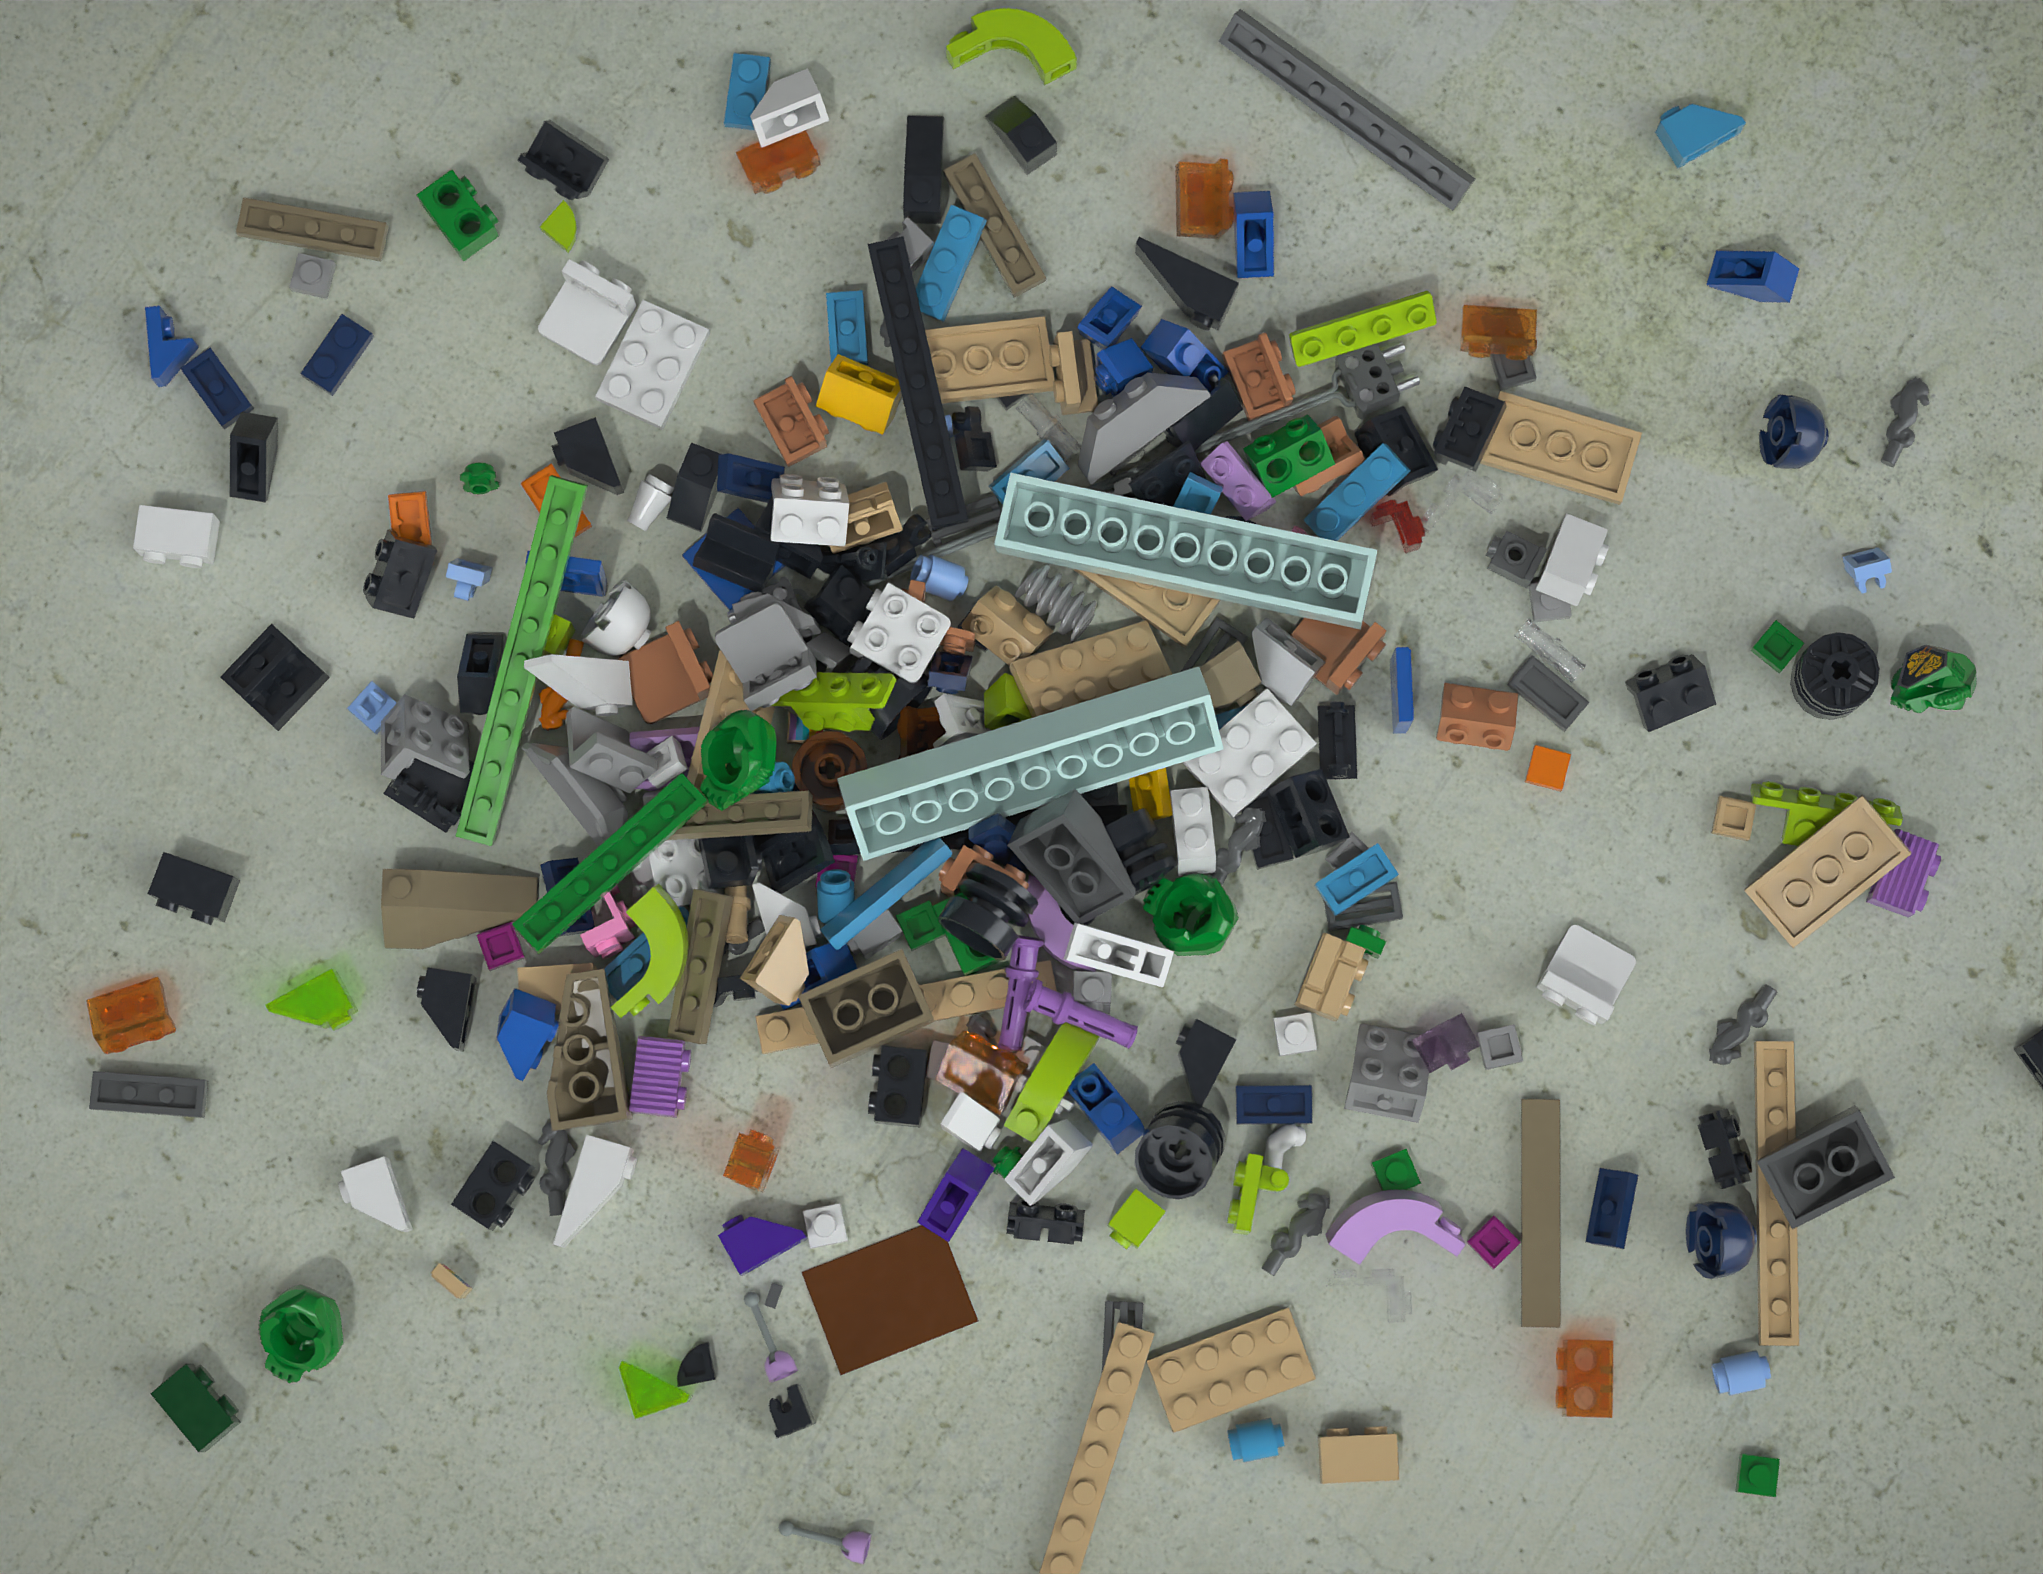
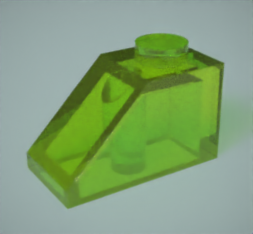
(319, 1002)

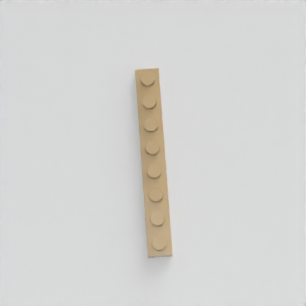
(944, 998)
(1775, 1238)
(1097, 1450)

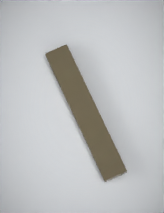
(1540, 1213)

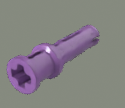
(1020, 974)
(1064, 1009)

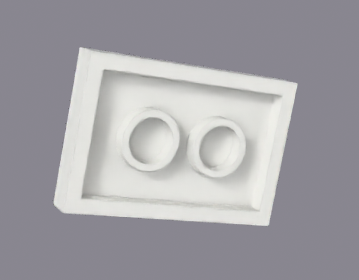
(652, 364)
(1257, 751)

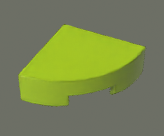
(561, 226)

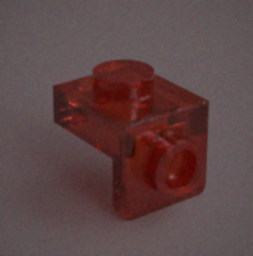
(1408, 527)

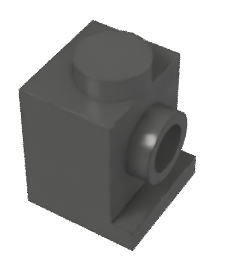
(1518, 571)

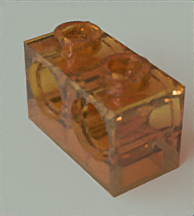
(752, 1160)
(1597, 1378)

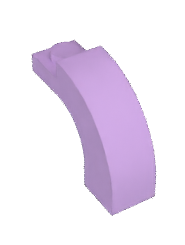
(1051, 925)
(1391, 1211)

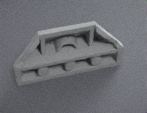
(1135, 418)
(589, 799)

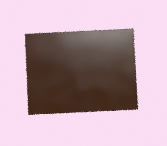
(889, 1297)

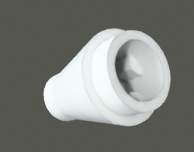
(650, 500)

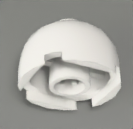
(619, 622)

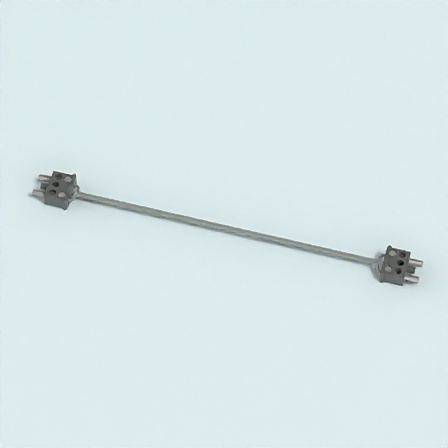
(1353, 372)

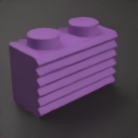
(1903, 886)
(658, 1077)

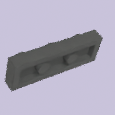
(148, 1094)

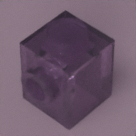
(1446, 1044)

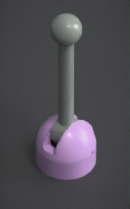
(778, 1363)
(853, 1545)

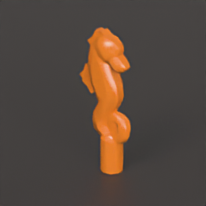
(552, 701)

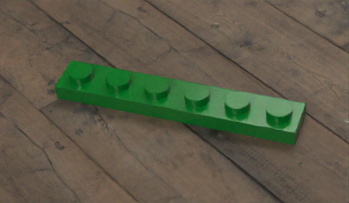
(609, 863)

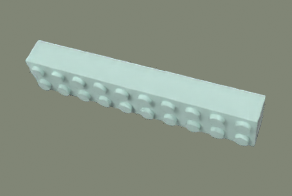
(1185, 550)
(1031, 763)

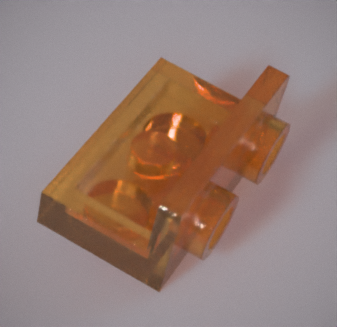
(1203, 199)

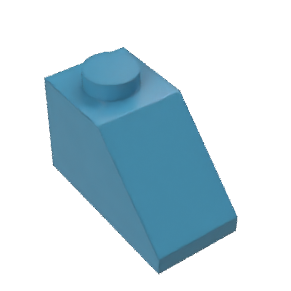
(1695, 131)

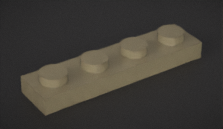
(312, 229)
(1000, 232)
(751, 816)
(698, 984)

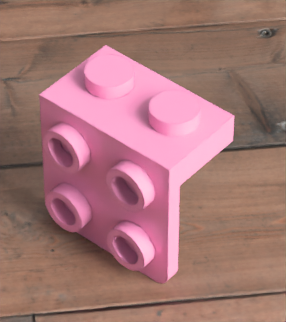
(609, 936)

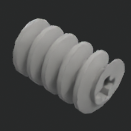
(1058, 601)

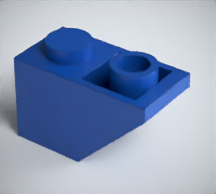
(1182, 353)
(1119, 366)
(523, 1029)
(1106, 1109)

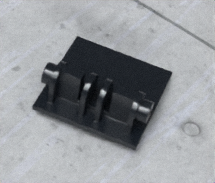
(1166, 478)
(430, 793)

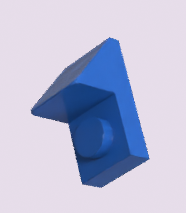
(1108, 318)
(164, 354)

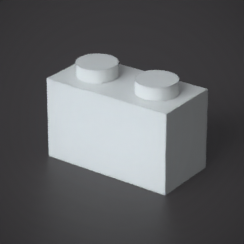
(176, 536)
(1572, 560)
(1193, 831)

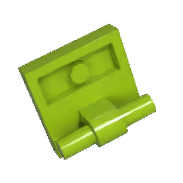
(1250, 1177)

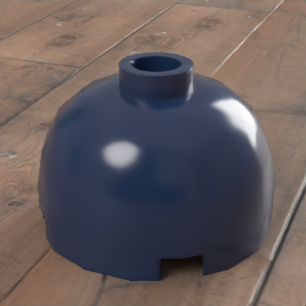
(1793, 433)
(1721, 1238)

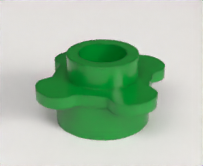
(479, 478)

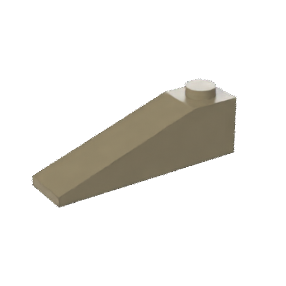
(1230, 678)
(442, 906)
(587, 1067)

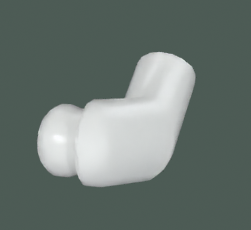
(1281, 1141)

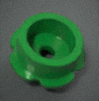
(1006, 1160)

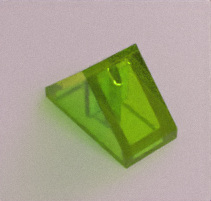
(649, 1393)

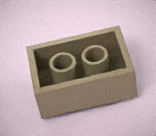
(866, 1008)

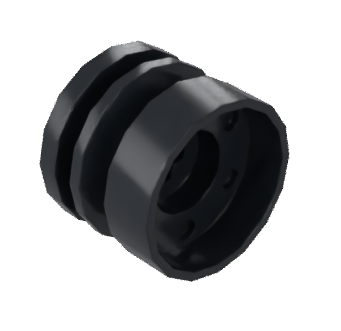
(1816, 687)
(902, 695)
(1139, 860)
(991, 905)
(1176, 1168)

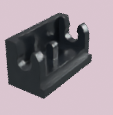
(1207, 417)
(794, 1417)

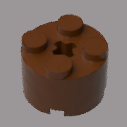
(813, 758)

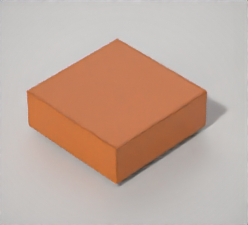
(1547, 768)

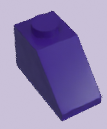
(955, 1194)
(757, 1241)

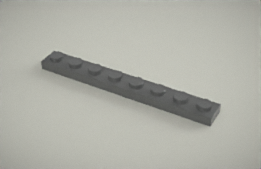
(1346, 109)

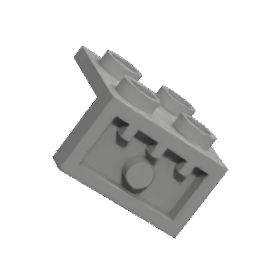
(423, 733)
(1387, 1074)

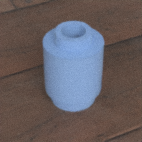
(941, 576)
(1741, 1373)

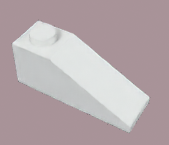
(586, 681)
(1118, 954)
(596, 1180)

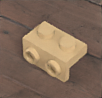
(1075, 374)
(1006, 626)

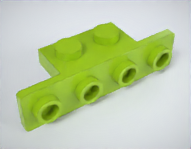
(1363, 328)
(840, 700)
(1811, 809)

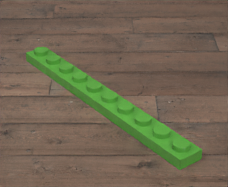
(525, 641)

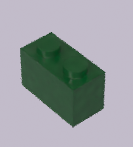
(197, 1406)

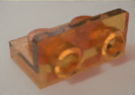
(778, 162)
(1498, 331)
(130, 1016)
(981, 1071)

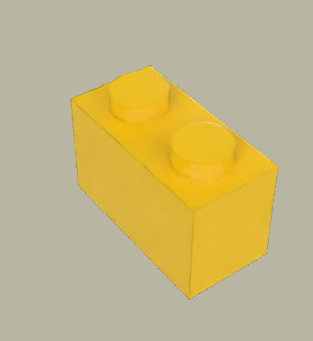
(859, 394)

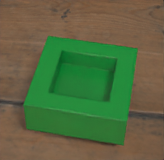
(1777, 646)
(920, 925)
(1368, 939)
(1396, 1172)
(1757, 1475)

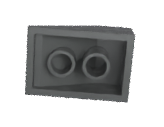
(1072, 857)
(1825, 1167)

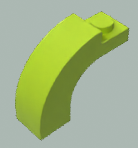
(1018, 32)
(668, 942)
(1051, 1081)

